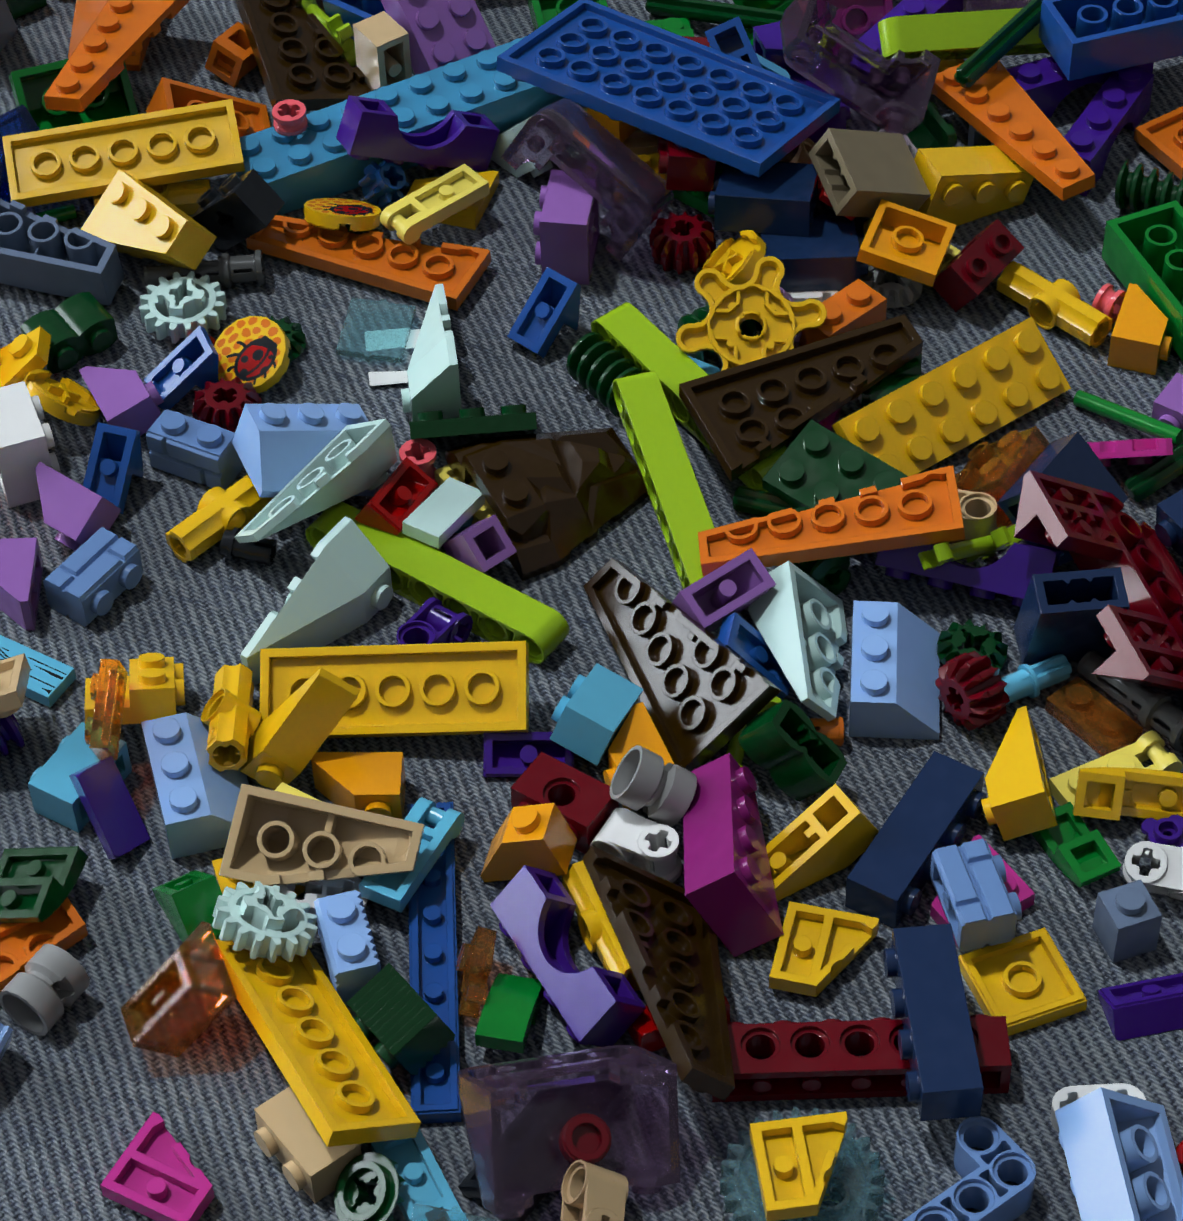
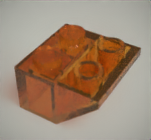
(1000, 464)
(180, 996)

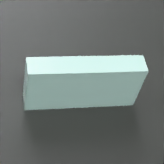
(443, 512)

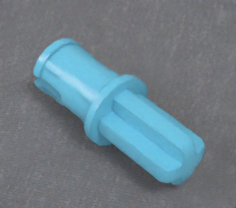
(1031, 679)

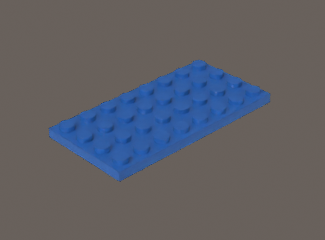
(669, 86)

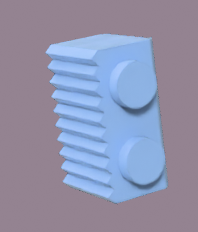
(346, 942)

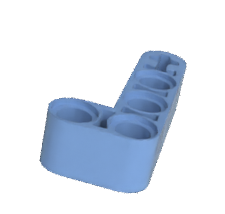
(984, 1177)

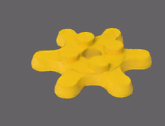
(755, 300)

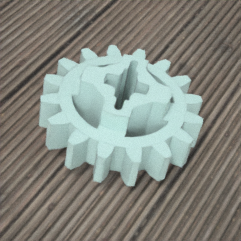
(182, 305)
(264, 921)

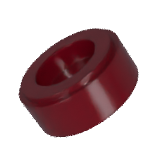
(585, 1139)

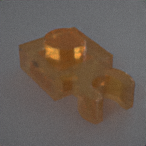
(476, 964)

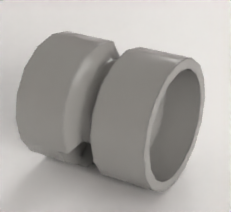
(657, 788)
(40, 993)

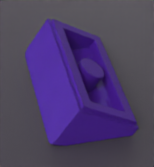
(512, 753)
(110, 807)
(1144, 1006)

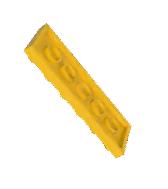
(148, 146)
(958, 401)
(411, 686)
(320, 1049)

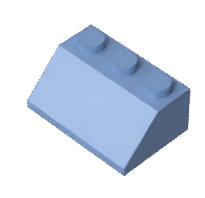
(283, 438)
(893, 673)
(191, 794)
(1121, 1158)

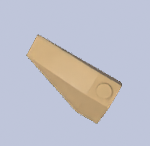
(307, 840)

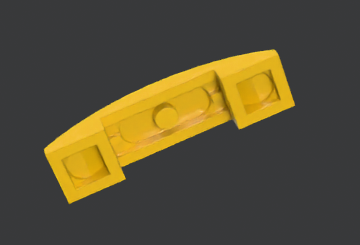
(1128, 792)

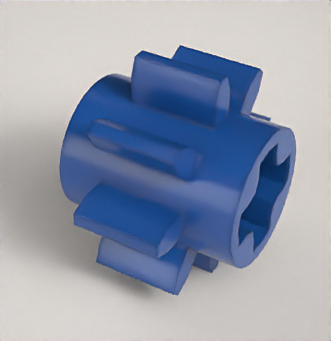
(383, 183)

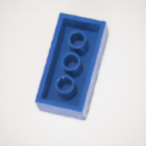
(1110, 34)

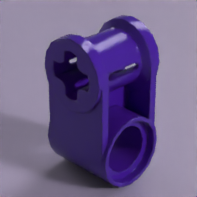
(435, 625)

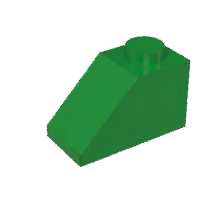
(189, 901)

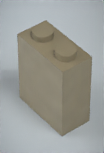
(867, 167)

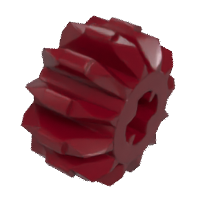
(682, 242)
(223, 402)
(972, 690)

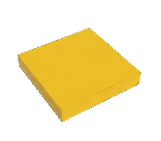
(1023, 981)

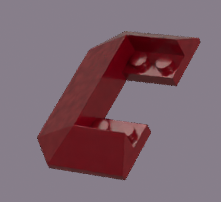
(1101, 537)

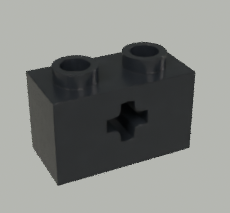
(237, 208)

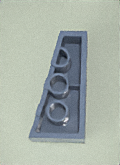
(55, 259)

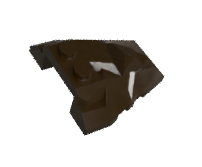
(551, 489)

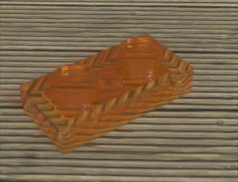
(108, 691)
(1092, 717)

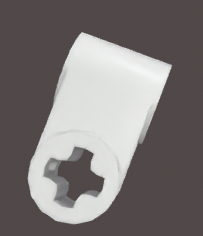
(641, 843)
(1169, 863)

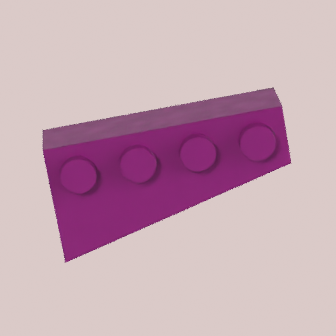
(728, 858)

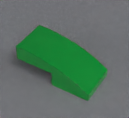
(1076, 850)
(509, 1013)

